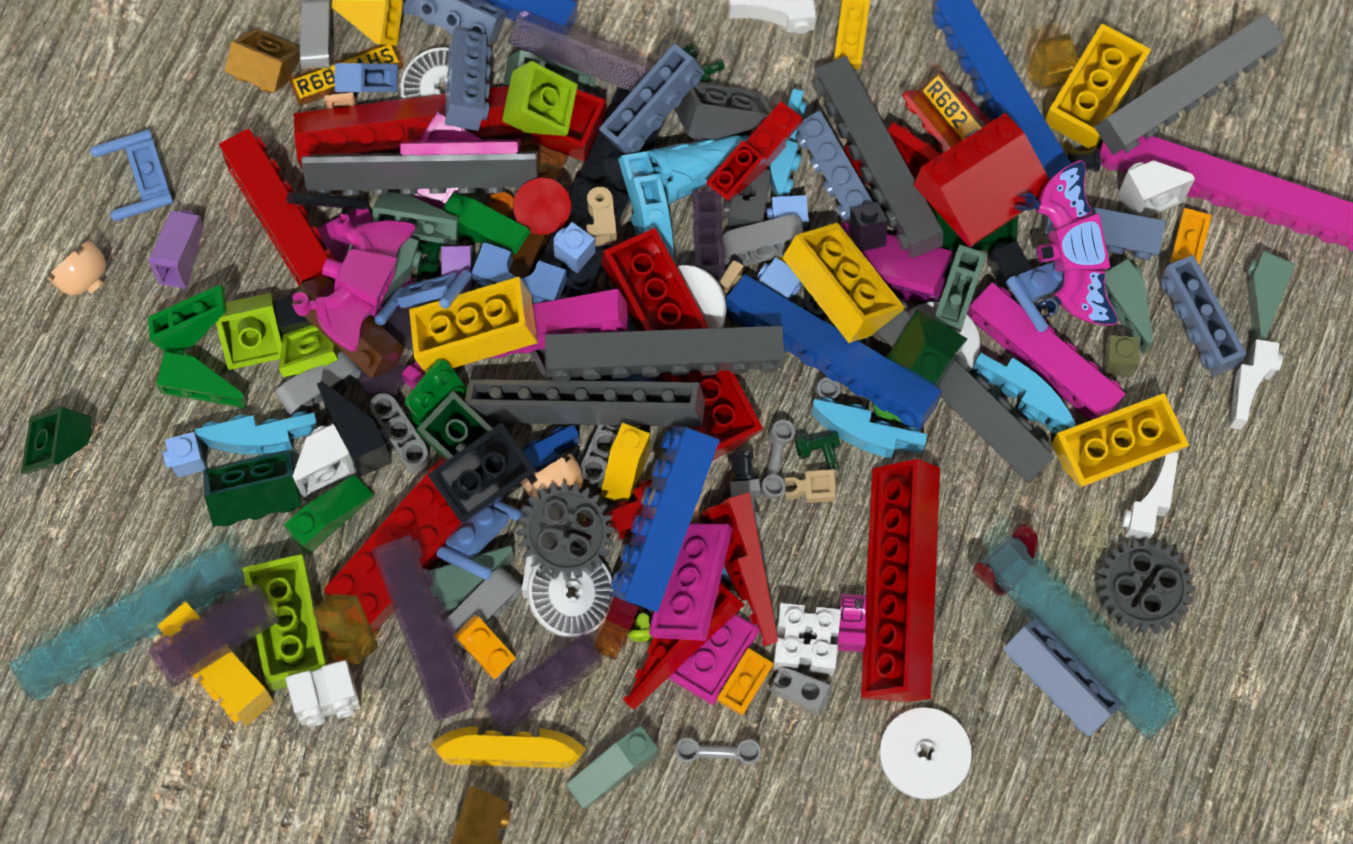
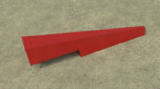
(745, 560)
(669, 654)

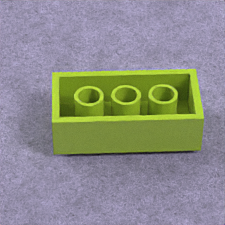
(296, 640)

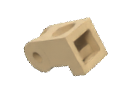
(602, 211)

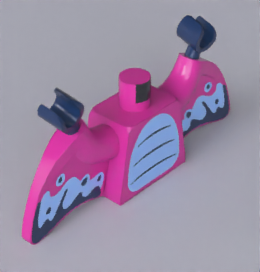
(1074, 246)

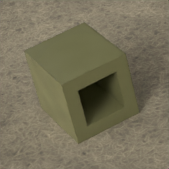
(1121, 355)

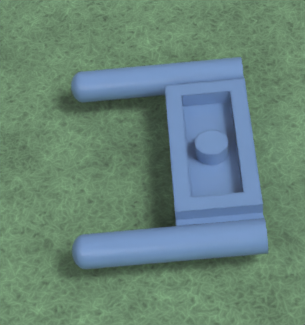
(146, 171)
(1036, 286)
(442, 288)
(475, 535)

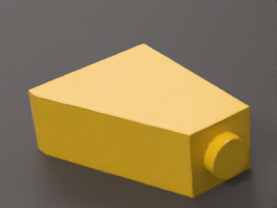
(374, 18)
(625, 464)

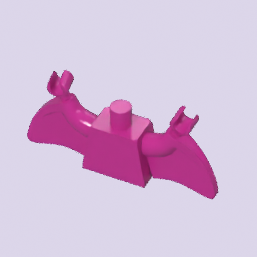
(359, 280)

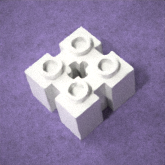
(821, 627)
(323, 694)

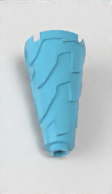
(690, 165)

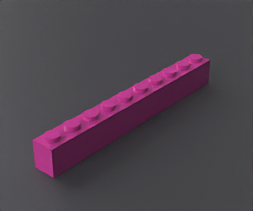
(1246, 190)

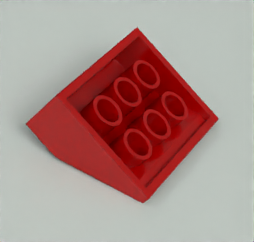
(980, 179)

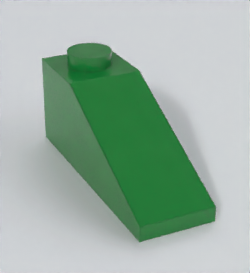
(485, 225)
(187, 321)
(189, 378)
(327, 513)

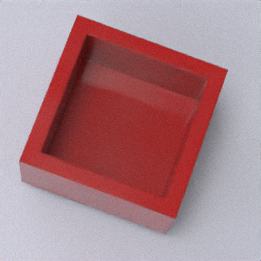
(584, 126)

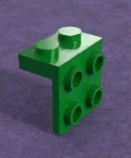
(432, 391)

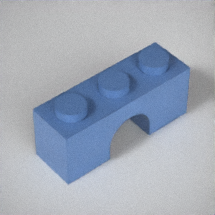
(494, 265)

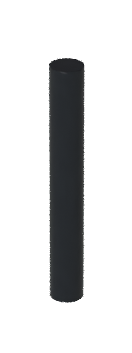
(326, 201)

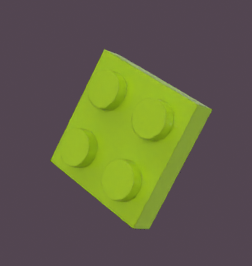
(305, 350)

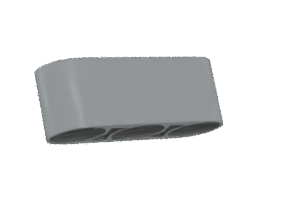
(315, 34)
(761, 240)
(301, 391)
(402, 446)
(597, 459)
(486, 601)

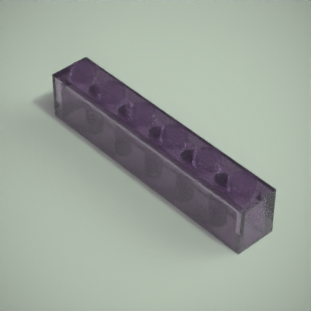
(579, 51)
(423, 627)

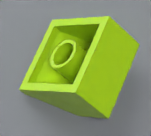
(539, 101)
(249, 332)

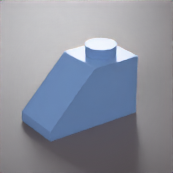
(365, 77)

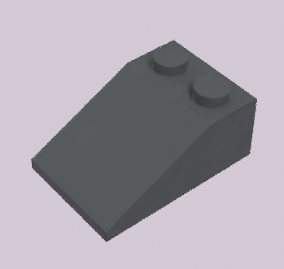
(721, 111)

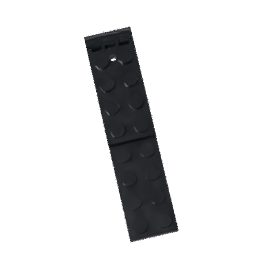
(600, 170)

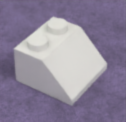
(1153, 188)
(322, 461)

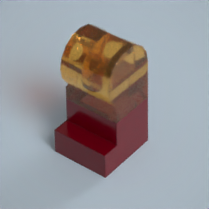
(616, 628)

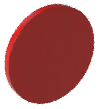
(542, 205)

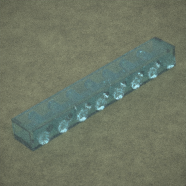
(1041, 597)
(126, 622)

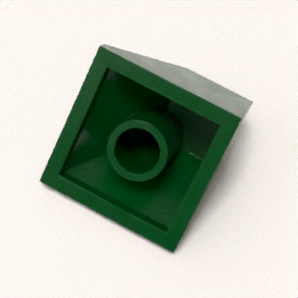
(927, 348)
(452, 427)
(54, 438)

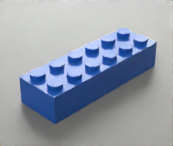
(664, 517)

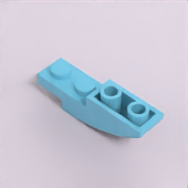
(789, 158)
(647, 197)
(1037, 398)
(855, 428)
(246, 437)

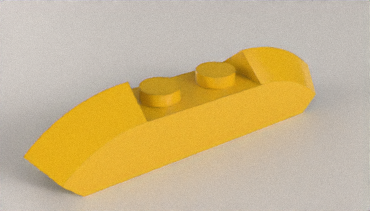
(548, 750)

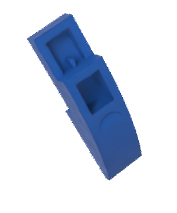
(545, 452)

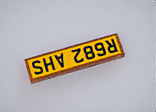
(320, 82)
(951, 106)

